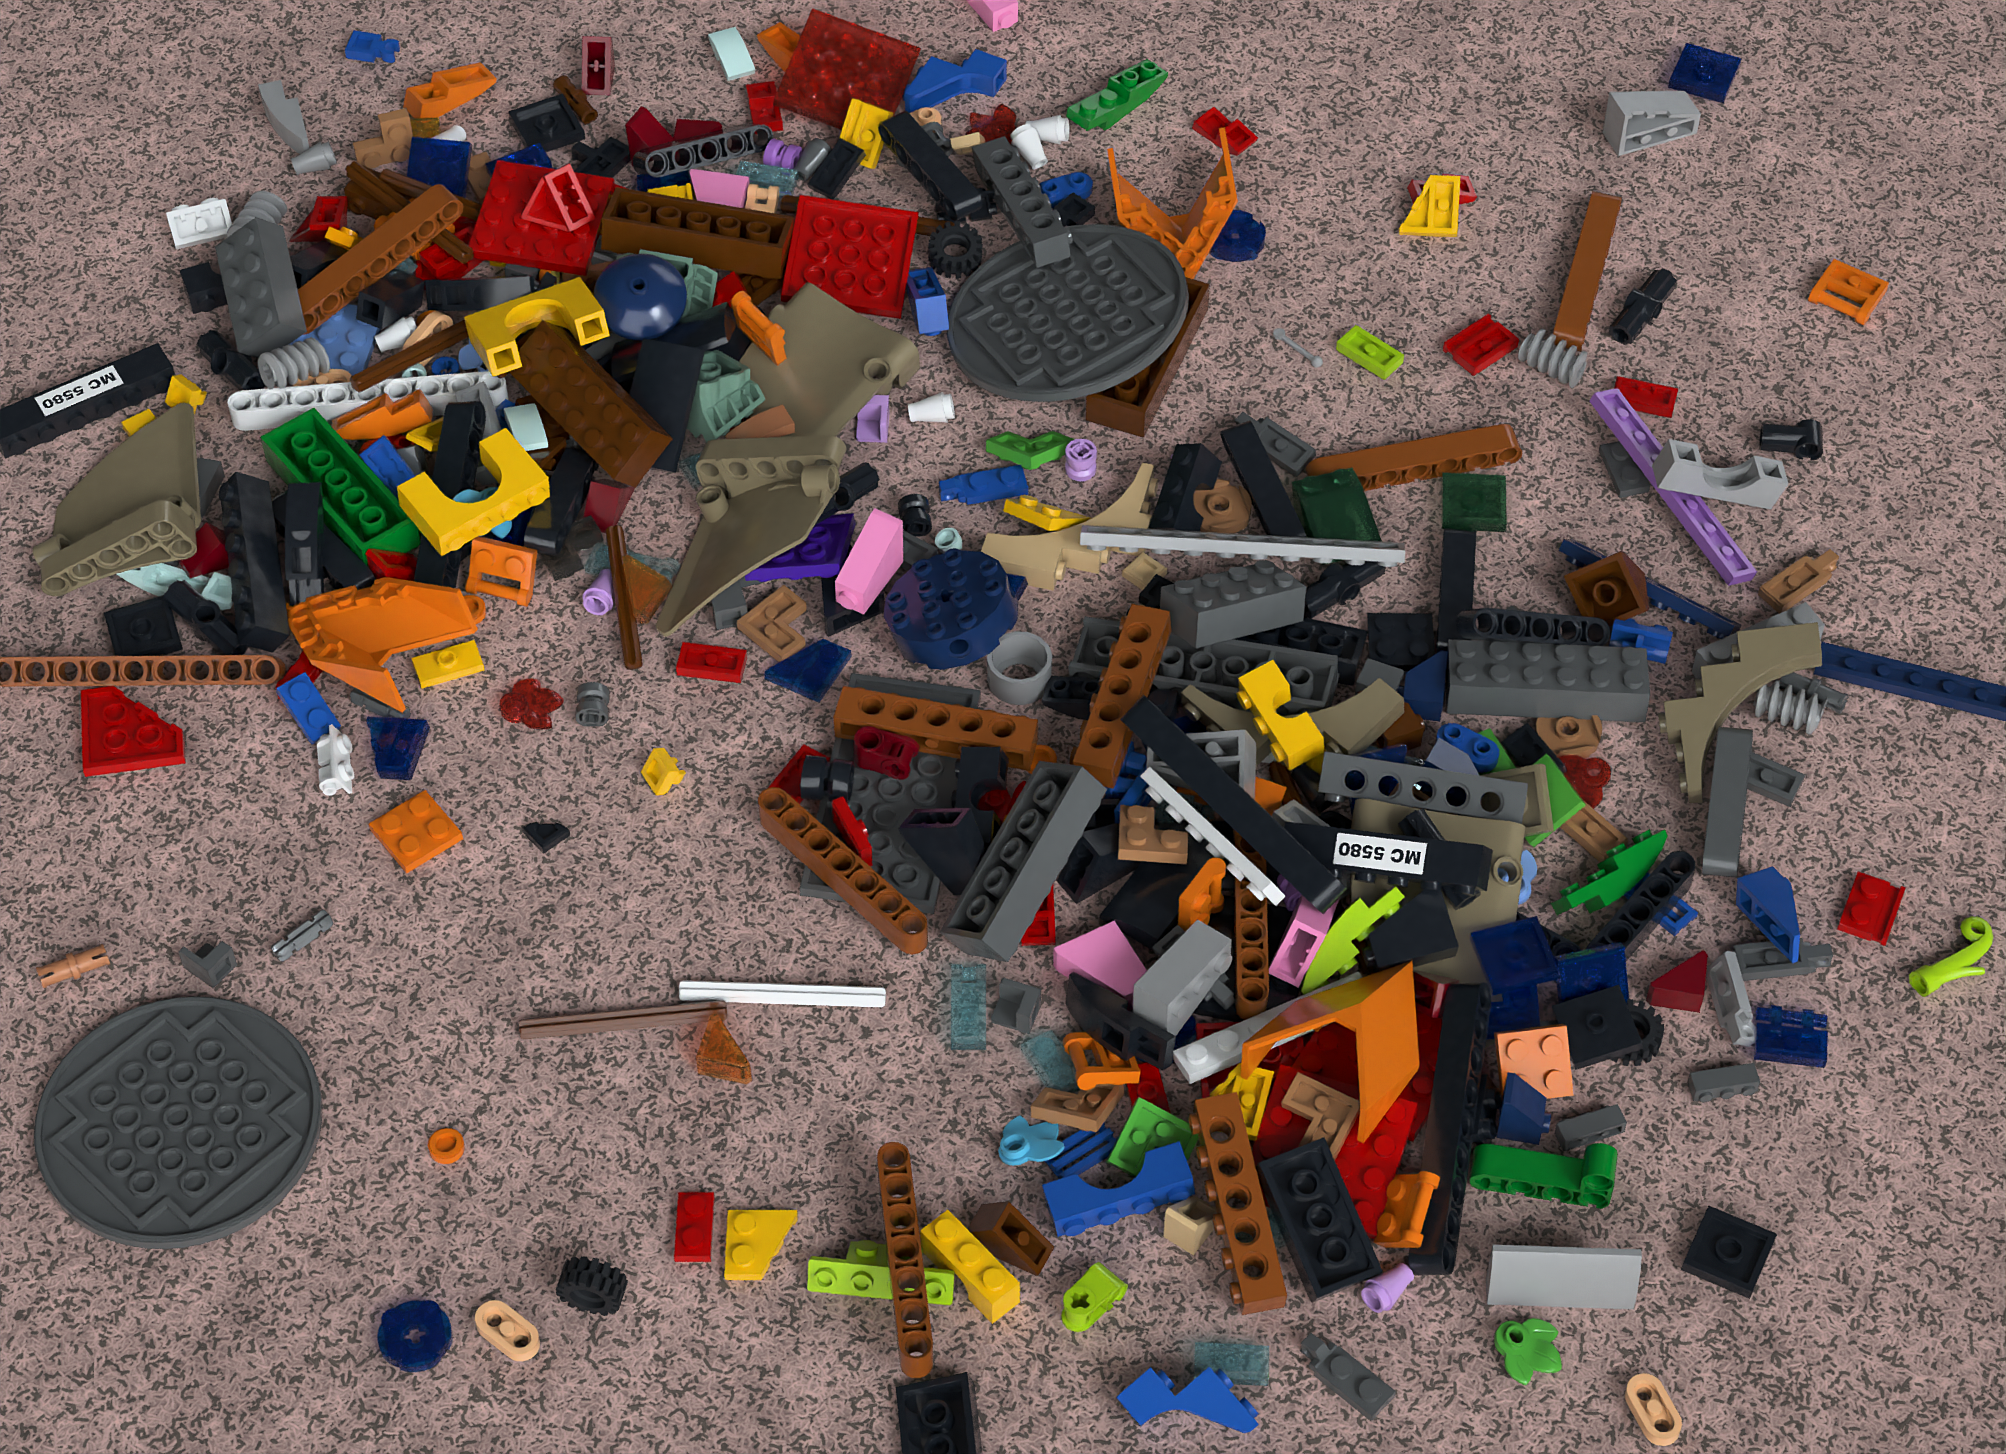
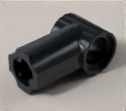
(1803, 439)

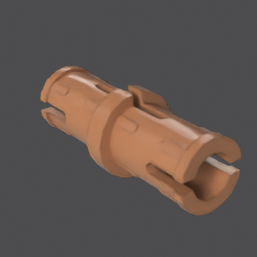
(73, 965)

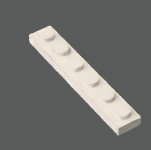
(1218, 844)
(1225, 1047)

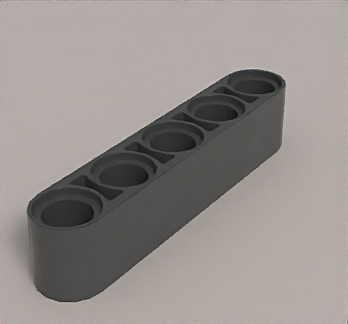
(1727, 802)

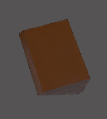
(1609, 589)

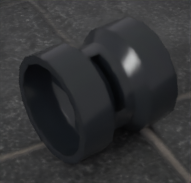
(915, 515)

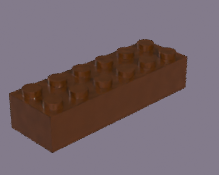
(699, 230)
(1135, 402)
(590, 404)

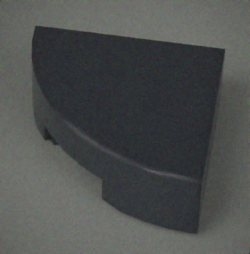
(545, 835)

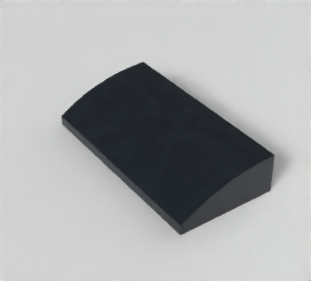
(699, 330)
(666, 389)
(1320, 638)
(1149, 900)
(1317, 1220)
(939, 1416)

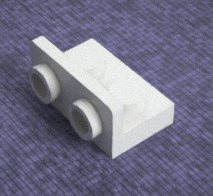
(199, 223)

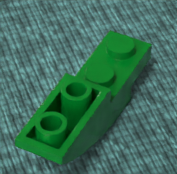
(1123, 94)
(1616, 874)

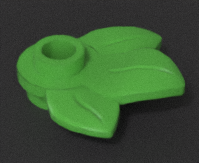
(1531, 1352)

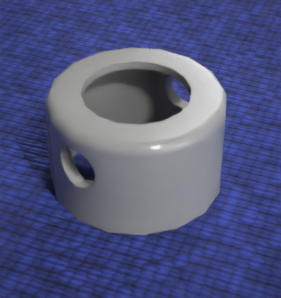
(1019, 649)

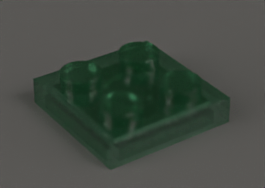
(1474, 502)

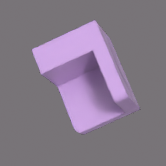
(874, 420)

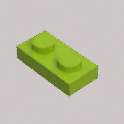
(1370, 352)

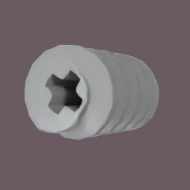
(260, 205)
(1553, 358)
(293, 363)
(1789, 706)

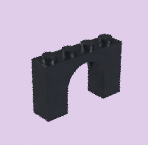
(379, 304)

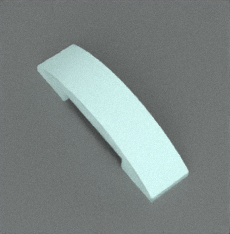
(160, 576)

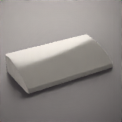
(1563, 1276)

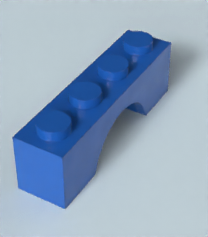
(1081, 1206)

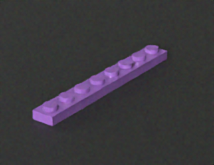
(1688, 508)

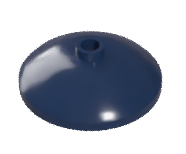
(645, 311)

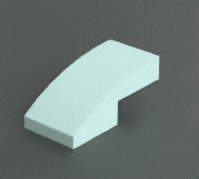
(731, 53)
(526, 426)

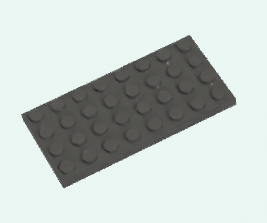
(887, 802)

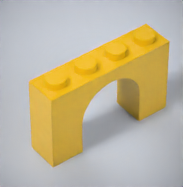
(564, 305)
(454, 523)

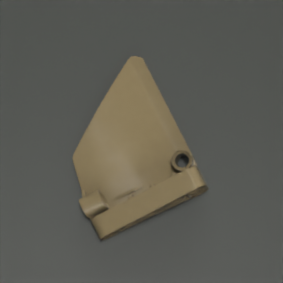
(828, 363)
(754, 506)
(128, 509)
(1490, 909)

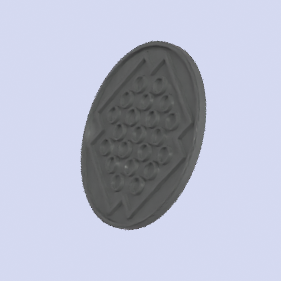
(1069, 322)
(178, 1122)

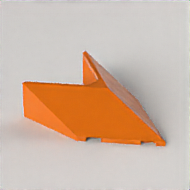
(1185, 235)
(359, 630)
(1385, 1026)

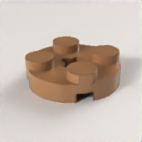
(1229, 520)
(1581, 743)

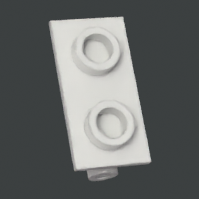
(335, 751)

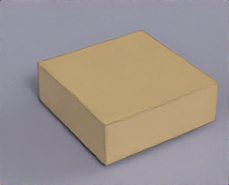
(964, 144)
(1143, 570)

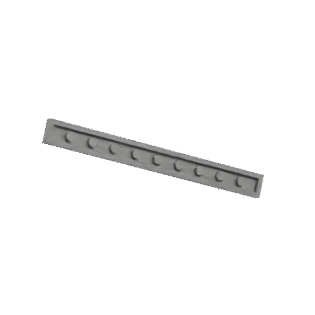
(1256, 546)

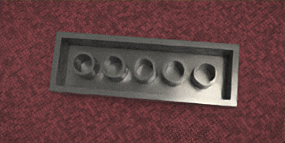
(1547, 680)
(1023, 861)

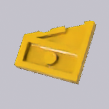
(754, 1240)

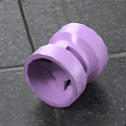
(1080, 459)

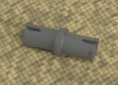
(1836, 699)

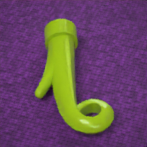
(1930, 977)

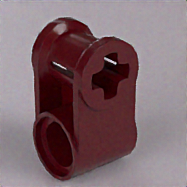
(883, 752)

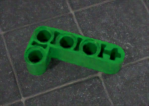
(1546, 1174)

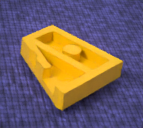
(1435, 209)
(1042, 515)
(1251, 1094)

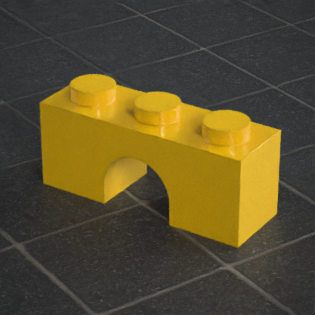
(1292, 739)
(987, 1281)

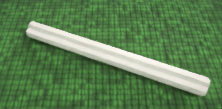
(782, 993)

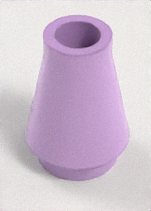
(600, 594)
(1384, 1289)

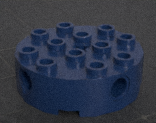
(951, 609)

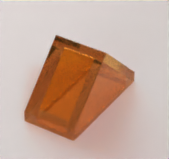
(645, 588)
(720, 1054)

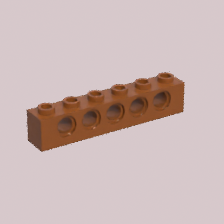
(1140, 649)
(936, 725)
(1225, 1115)

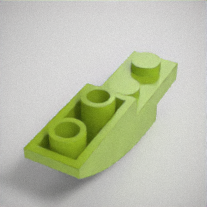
(1337, 950)

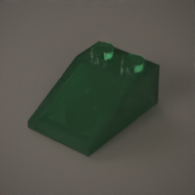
(1334, 507)

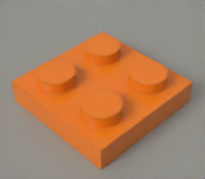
(415, 831)
(1537, 1057)

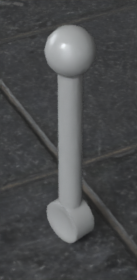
(1279, 334)

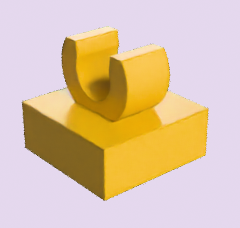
(184, 391)
(661, 771)

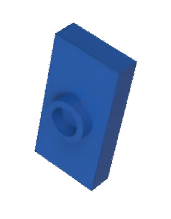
(387, 464)

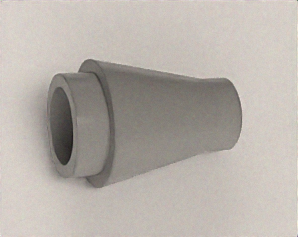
(314, 159)

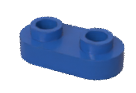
(1063, 186)
(1470, 743)

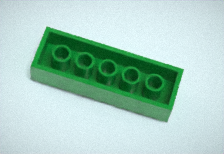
(354, 498)

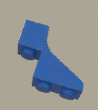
(943, 80)
(1205, 1397)

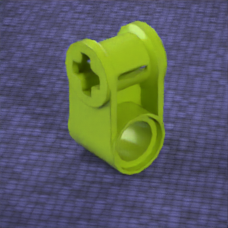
(1091, 1297)

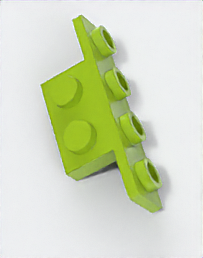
(867, 1275)

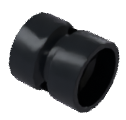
(816, 774)

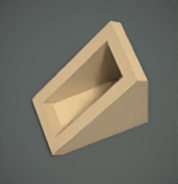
(1189, 1223)

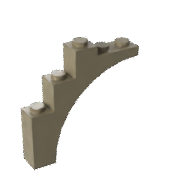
(1757, 660)
(1345, 727)

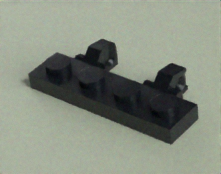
(601, 161)

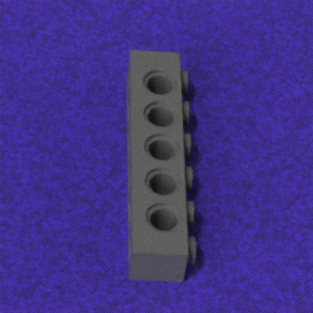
(1022, 202)
(1337, 766)

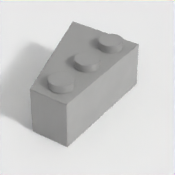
(1648, 119)
(1229, 749)
(1182, 977)

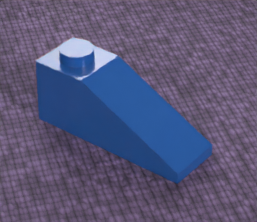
(927, 302)
(1770, 905)

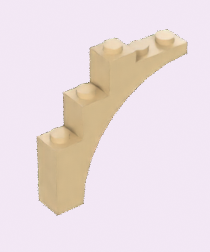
(1047, 555)

